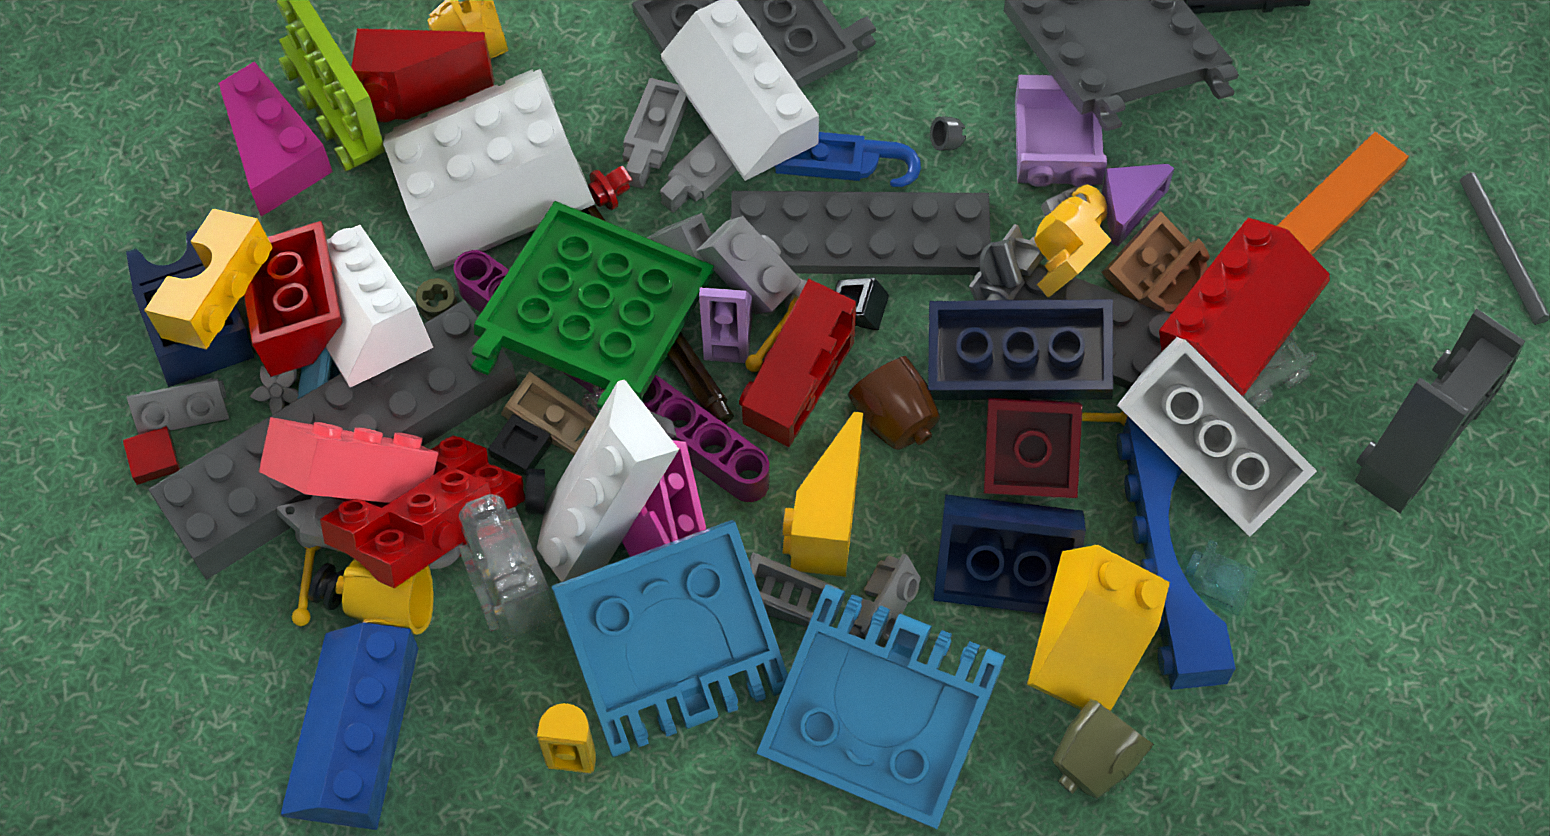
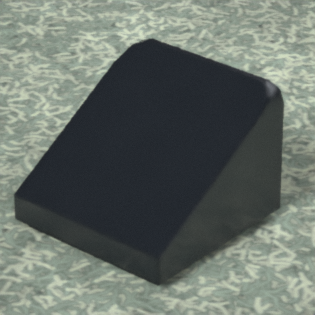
(869, 298)

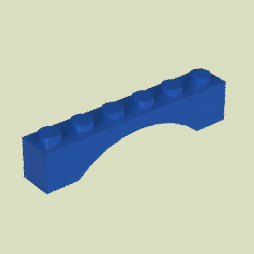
(1192, 636)

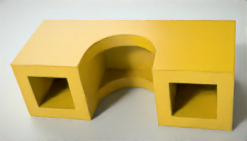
(197, 307)

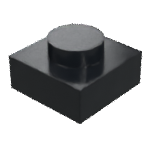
(520, 445)

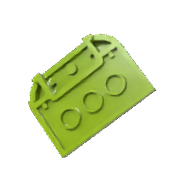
(328, 85)

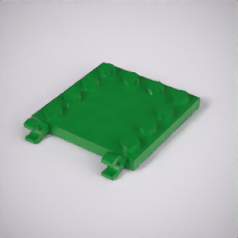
(591, 302)

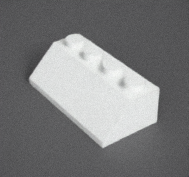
(741, 89)
(376, 311)
(1215, 436)
(604, 486)

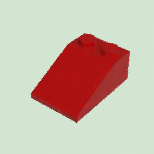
(419, 69)

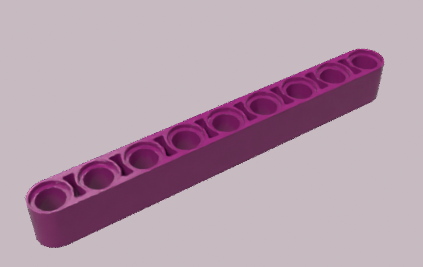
(702, 427)

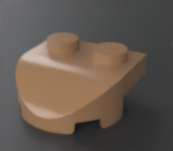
(1158, 265)

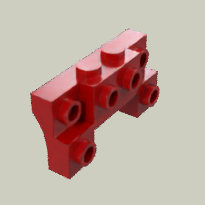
(424, 521)

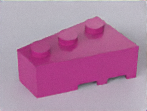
(272, 139)
(670, 510)

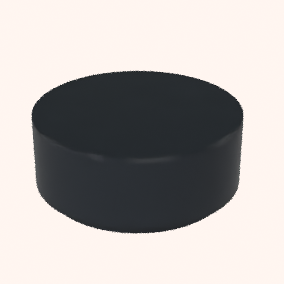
(535, 491)

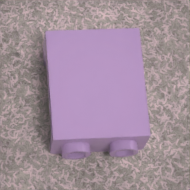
(1054, 138)

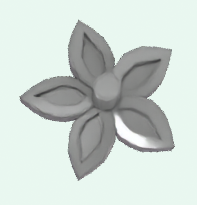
(276, 389)

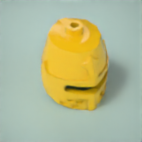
(471, 17)
(376, 603)

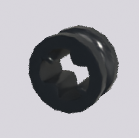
(324, 587)

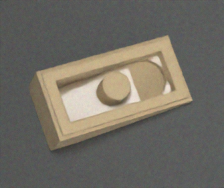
(550, 411)

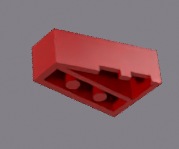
(800, 363)

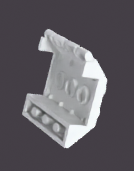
(485, 168)

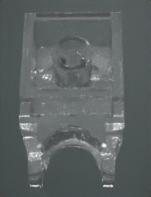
(504, 569)

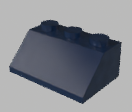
(1003, 552)

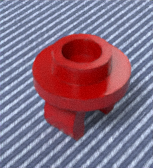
(607, 188)

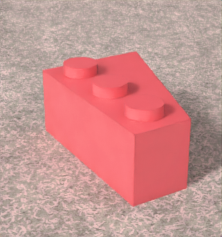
(344, 463)

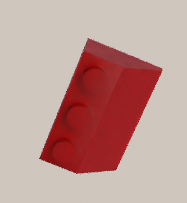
(293, 300)

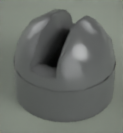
(947, 133)

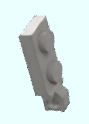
(653, 129)
(697, 174)

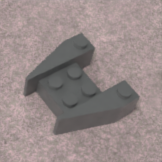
(1439, 412)

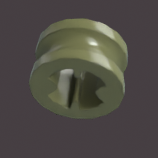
(426, 293)

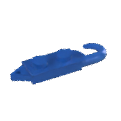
(850, 159)

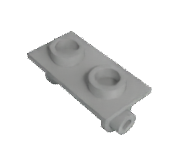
(1027, 257)
(179, 406)
(893, 585)

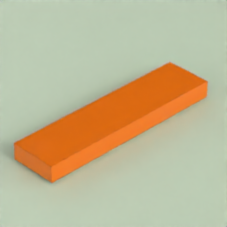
(1344, 192)

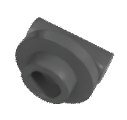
(1000, 264)

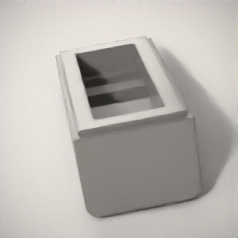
(790, 578)

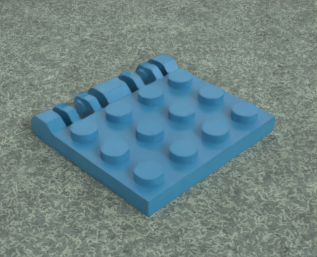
(668, 630)
(876, 714)

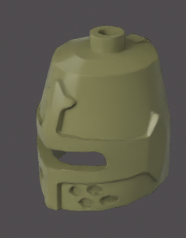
(1098, 751)

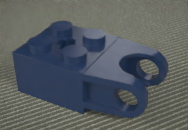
(178, 360)

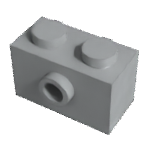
(749, 264)

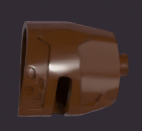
(896, 404)

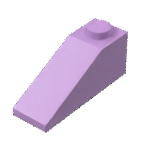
(725, 324)

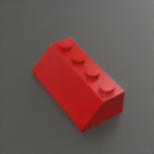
(1247, 302)

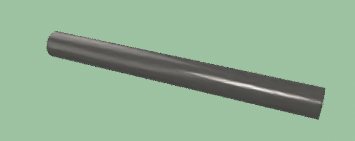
(1505, 248)

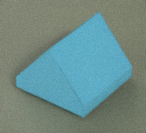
(317, 374)

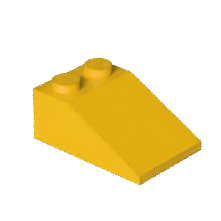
(821, 521)
(1096, 626)

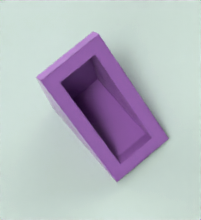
(1132, 195)

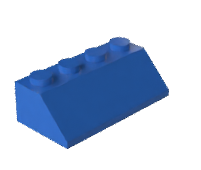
(351, 726)

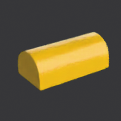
(566, 739)

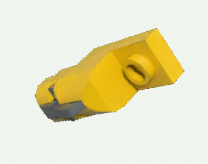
(1070, 234)

